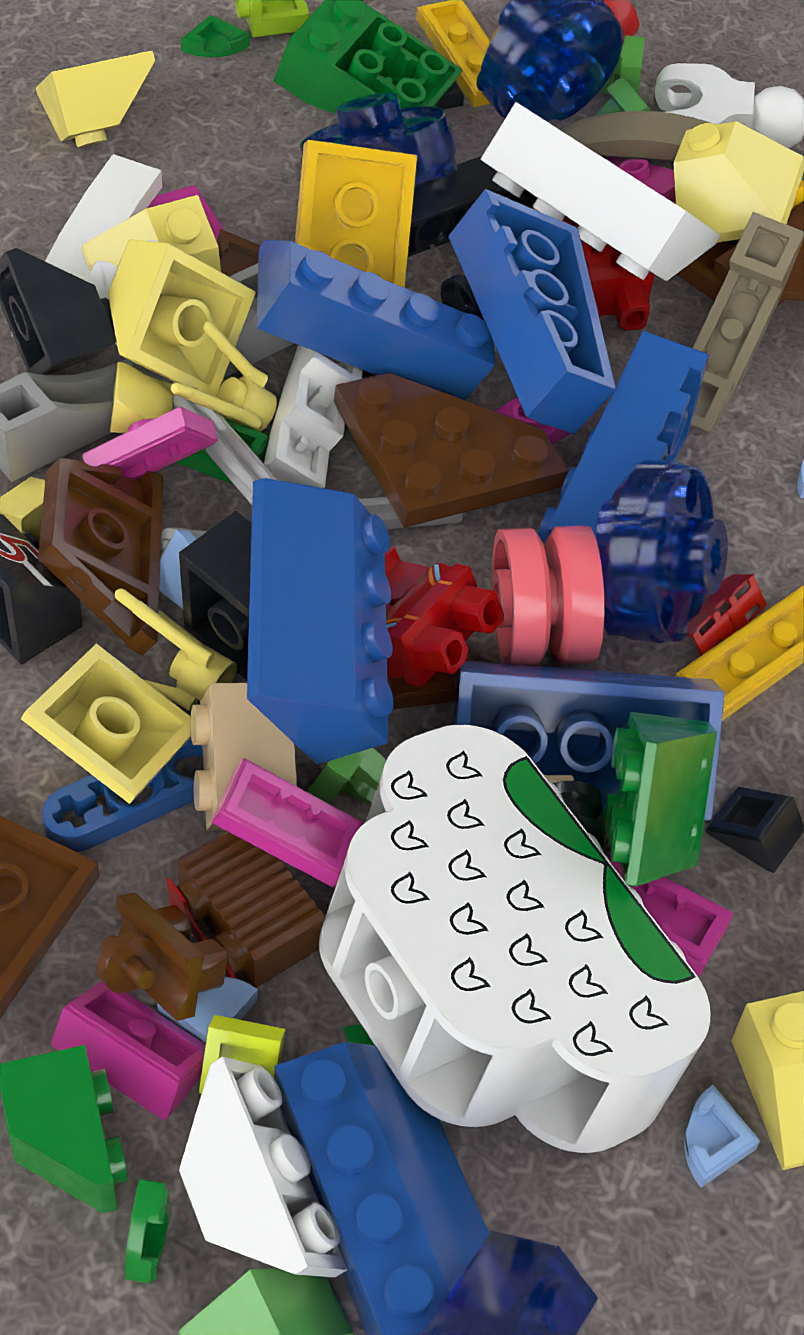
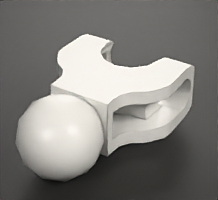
(721, 99)

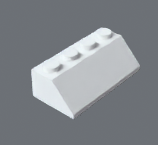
(596, 195)

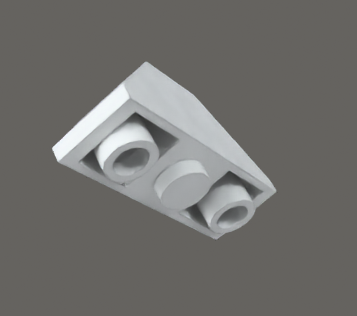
(253, 1176)

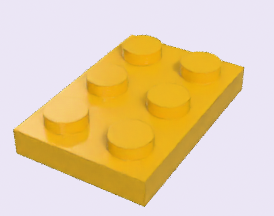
(357, 206)

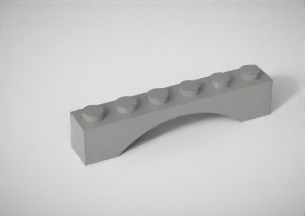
(62, 413)

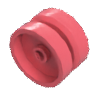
(548, 595)

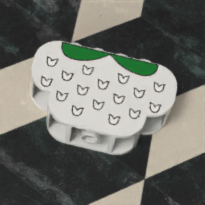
(506, 951)

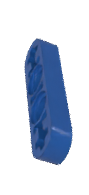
(169, 793)

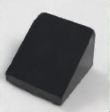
(758, 826)

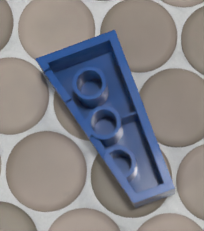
(537, 308)
(642, 421)

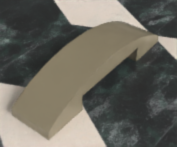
(633, 133)
(743, 312)

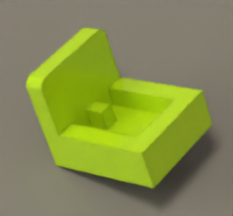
(272, 16)

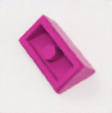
(135, 1045)

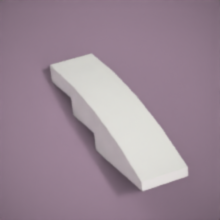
(113, 197)
(307, 418)

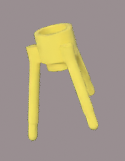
(238, 399)
(194, 664)

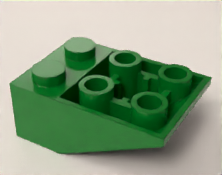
(358, 52)
(661, 795)

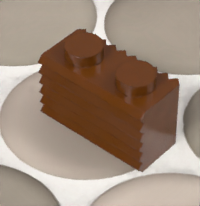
(250, 906)

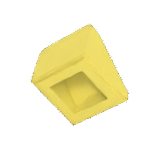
(137, 398)
(24, 505)

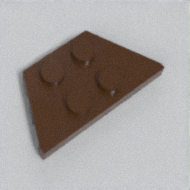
(105, 537)

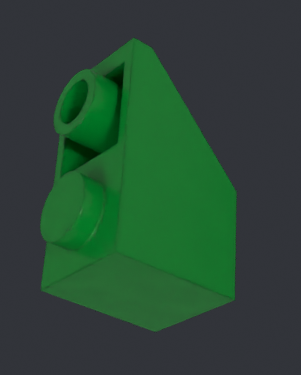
(56, 1124)

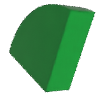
(215, 35)
(153, 1204)

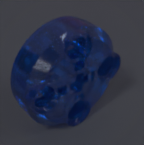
(550, 56)
(382, 124)
(659, 551)

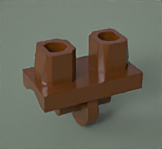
(159, 958)

